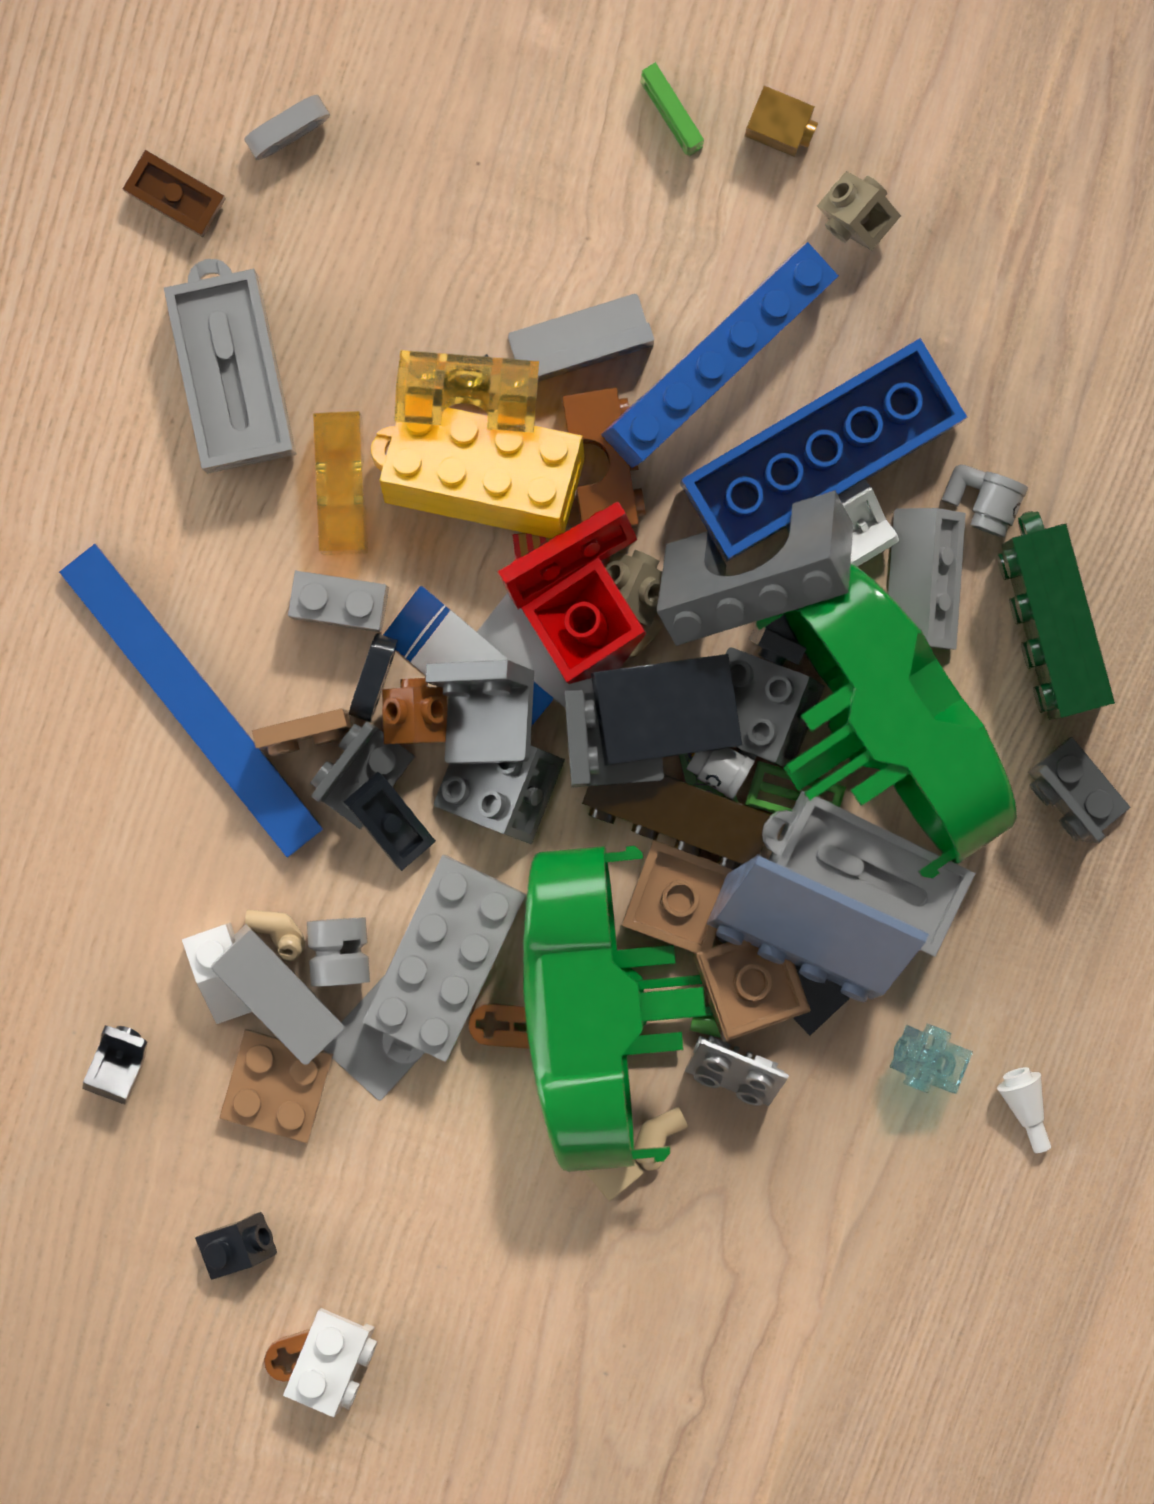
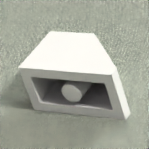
(202, 952)

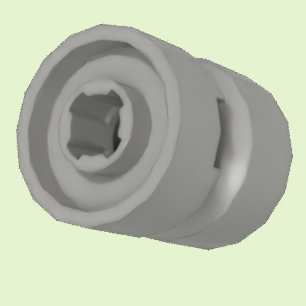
(338, 951)

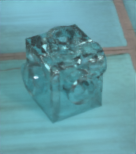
(930, 1059)

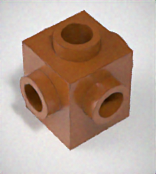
(414, 713)

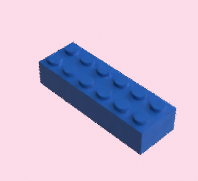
(823, 448)

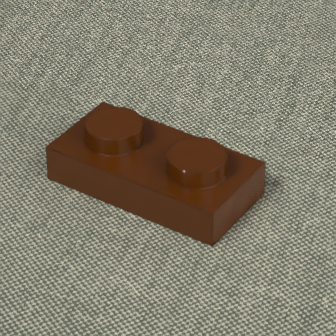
(174, 193)

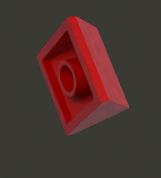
(585, 623)

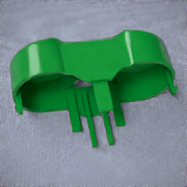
(898, 716)
(591, 1008)

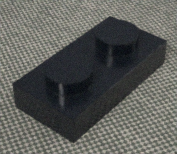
(389, 821)

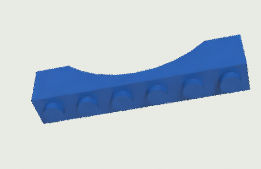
(719, 355)

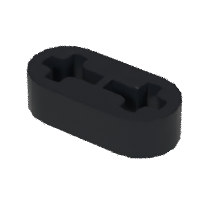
(373, 677)

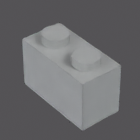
(338, 601)

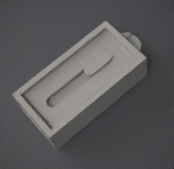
(229, 367)
(867, 865)
(442, 961)

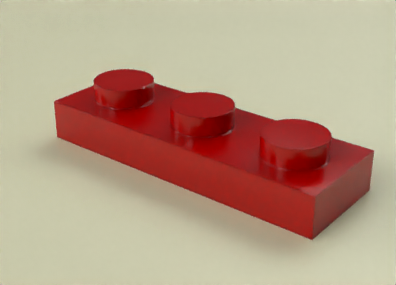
(567, 553)

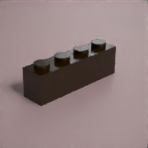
(684, 813)

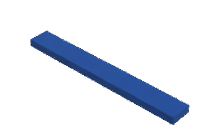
(191, 700)

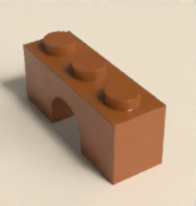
(590, 416)

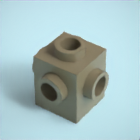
(858, 210)
(638, 582)

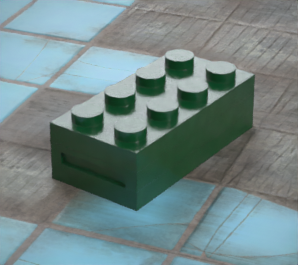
(1055, 619)

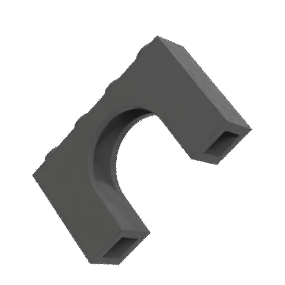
(808, 569)

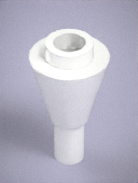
(1024, 1096)

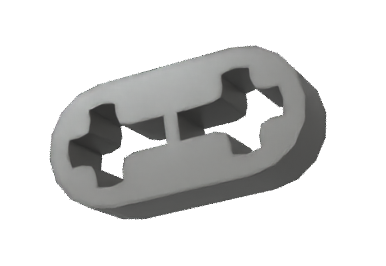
(287, 127)

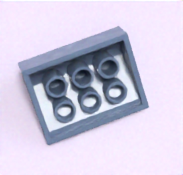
(814, 928)

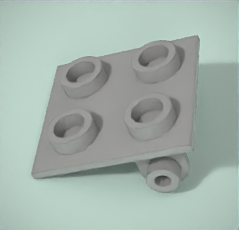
(752, 1080)

